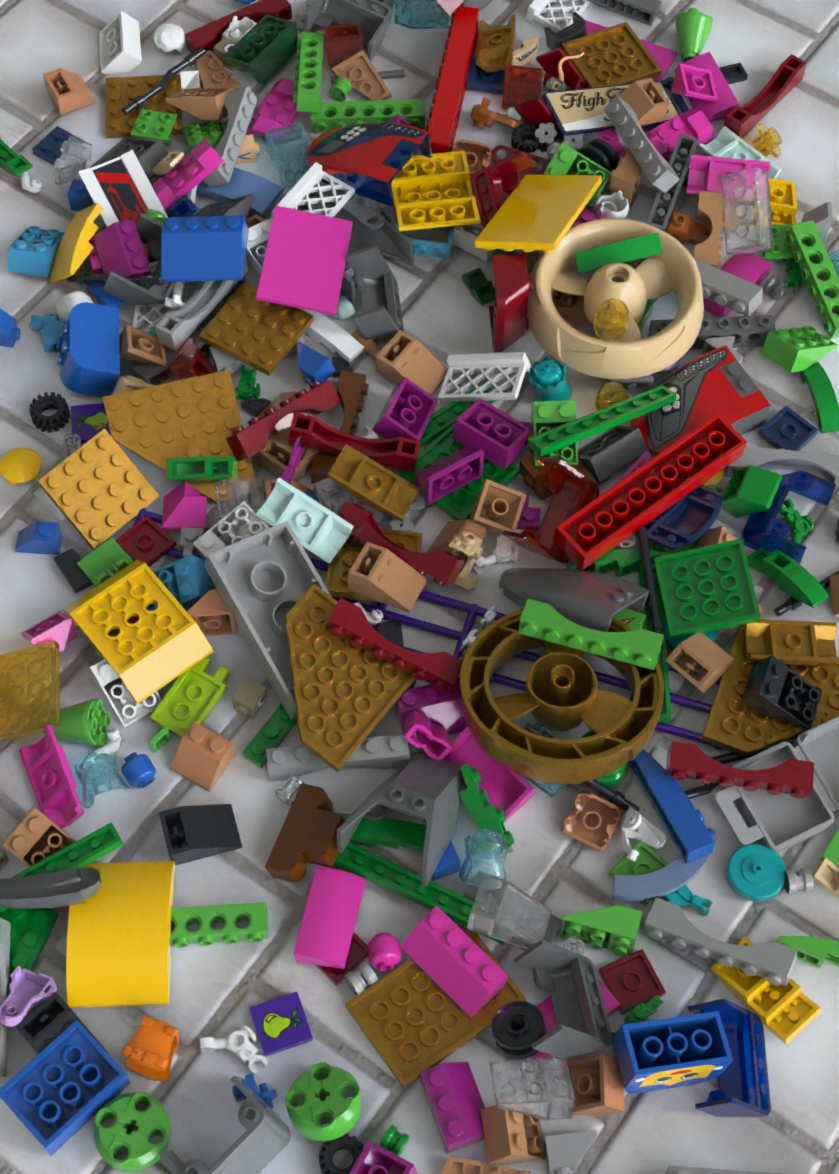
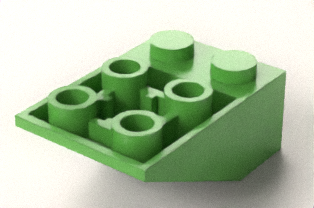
(198, 132)
(570, 162)
(796, 347)
(549, 415)
(605, 928)

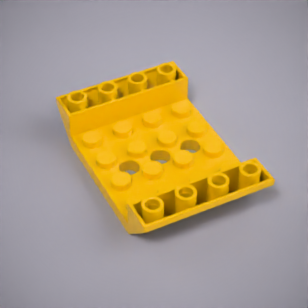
(151, 649)

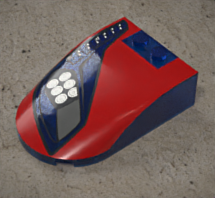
(368, 155)

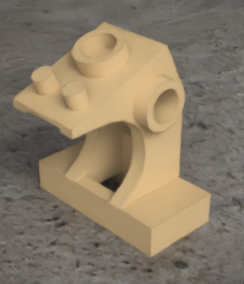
(470, 546)

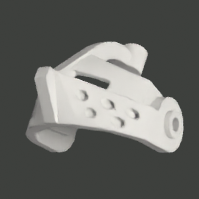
(646, 832)

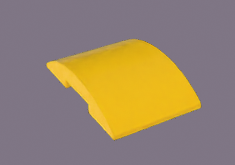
(434, 192)
(122, 938)

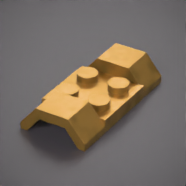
(495, 45)
(373, 483)
(791, 641)

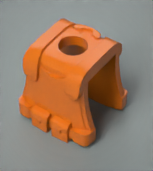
(152, 1049)

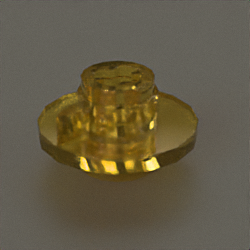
(767, 141)
(611, 319)
(610, 394)

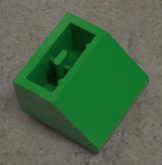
(750, 490)

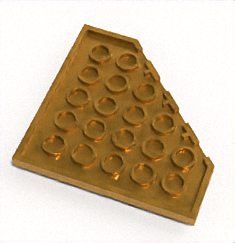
(179, 422)
(336, 686)
(744, 730)

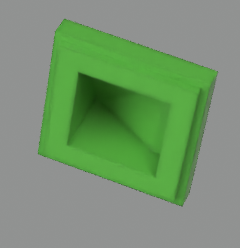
(159, 739)

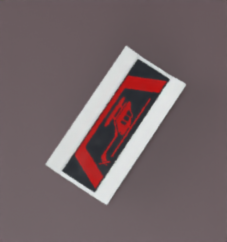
(122, 192)

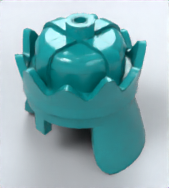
(550, 381)

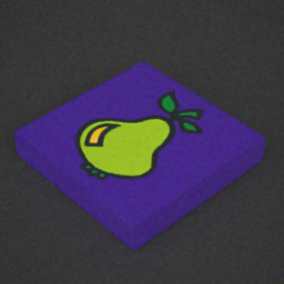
(88, 421)
(281, 1024)

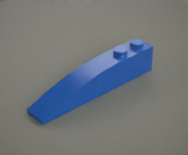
(674, 808)

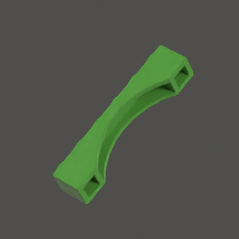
(633, 647)

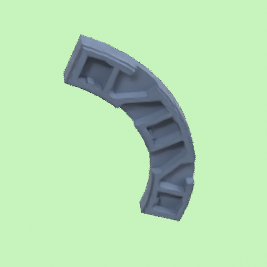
(658, 882)

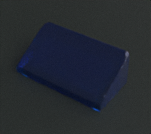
(182, 208)

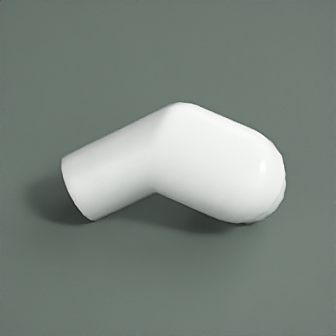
(29, 185)
(373, 617)
(112, 743)

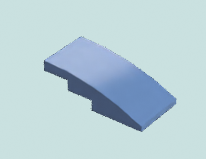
(242, 184)

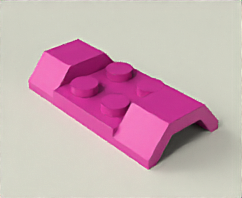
(276, 109)
(690, 123)
(706, 171)
(187, 174)
(52, 779)

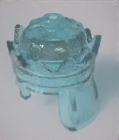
(97, 775)
(484, 854)

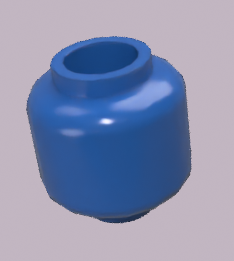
(138, 770)

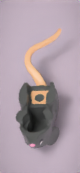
(555, 84)

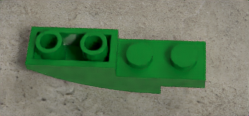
(791, 576)
(476, 804)

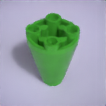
(692, 32)
(83, 723)

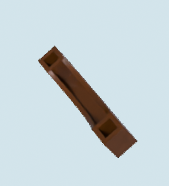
(351, 390)

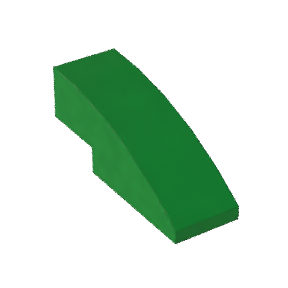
(201, 469)

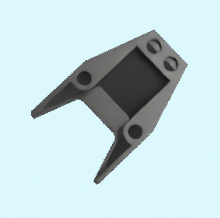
(367, 230)
(421, 790)

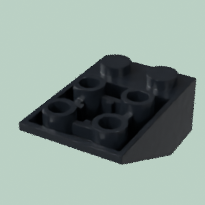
(781, 693)
(199, 831)
(48, 1023)

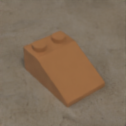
(201, 102)

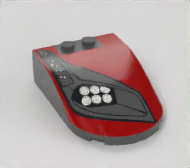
(702, 389)

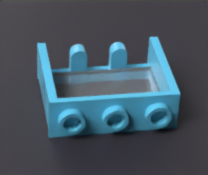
(432, 241)

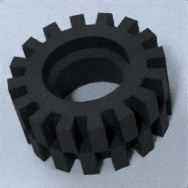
(524, 133)
(52, 421)
(332, 1146)

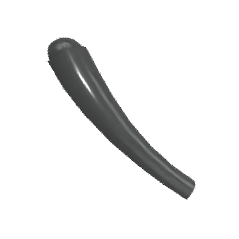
(50, 889)

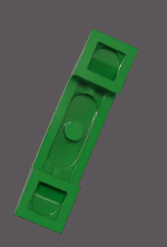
(12, 162)
(823, 397)

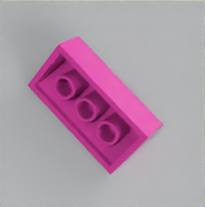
(454, 962)

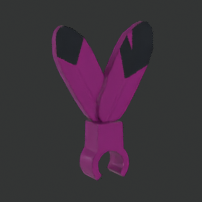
(295, 459)

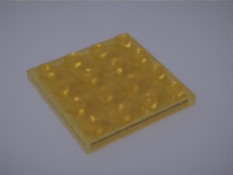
(29, 690)

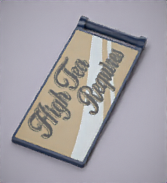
(582, 109)

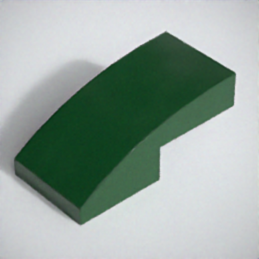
(479, 287)

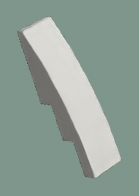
(333, 336)

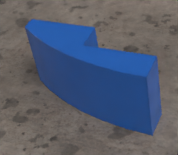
(102, 296)

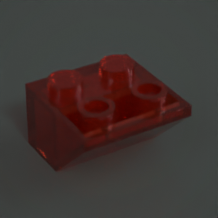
(342, 42)
(521, 85)
(191, 362)

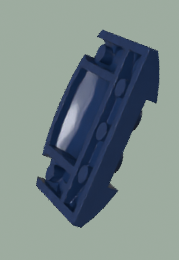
(686, 519)

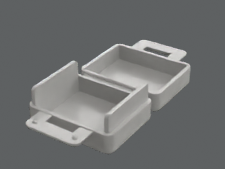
(781, 819)

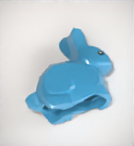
(50, 330)

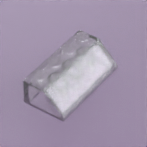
(747, 212)

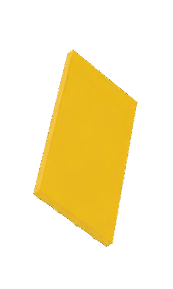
(538, 213)

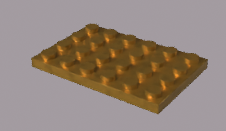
(416, 1022)

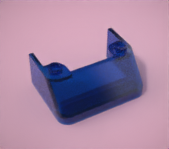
(770, 533)
(745, 1082)

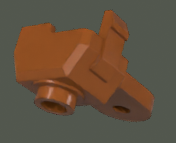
(484, 117)
(686, 229)

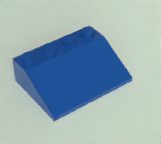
(203, 248)
(63, 1087)

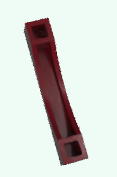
(211, 33)
(786, 77)
(253, 437)
(391, 452)
(438, 564)
(352, 625)
(690, 762)

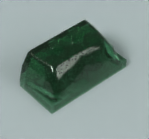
(263, 49)

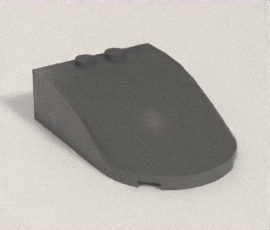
(577, 595)

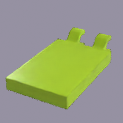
(191, 698)

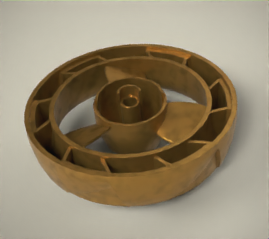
(560, 696)

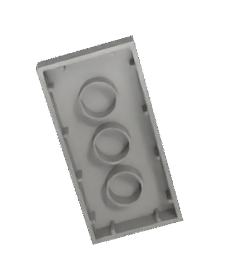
(260, 585)

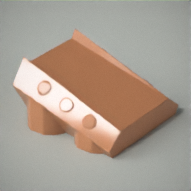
(477, 154)
(592, 820)

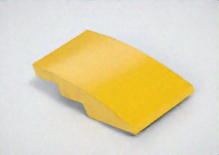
(782, 202)
(74, 243)
(780, 1007)

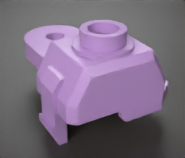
(25, 995)

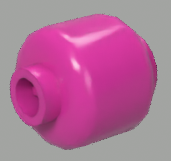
(384, 952)

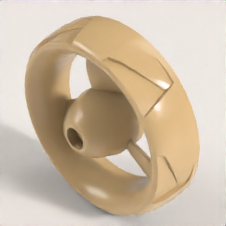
(653, 278)

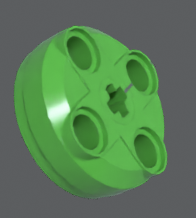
(324, 1102)
(132, 1131)

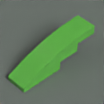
(813, 949)

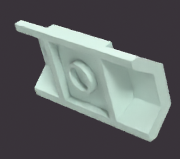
(732, 146)
(312, 522)

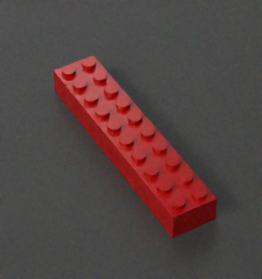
(453, 78)
(649, 491)

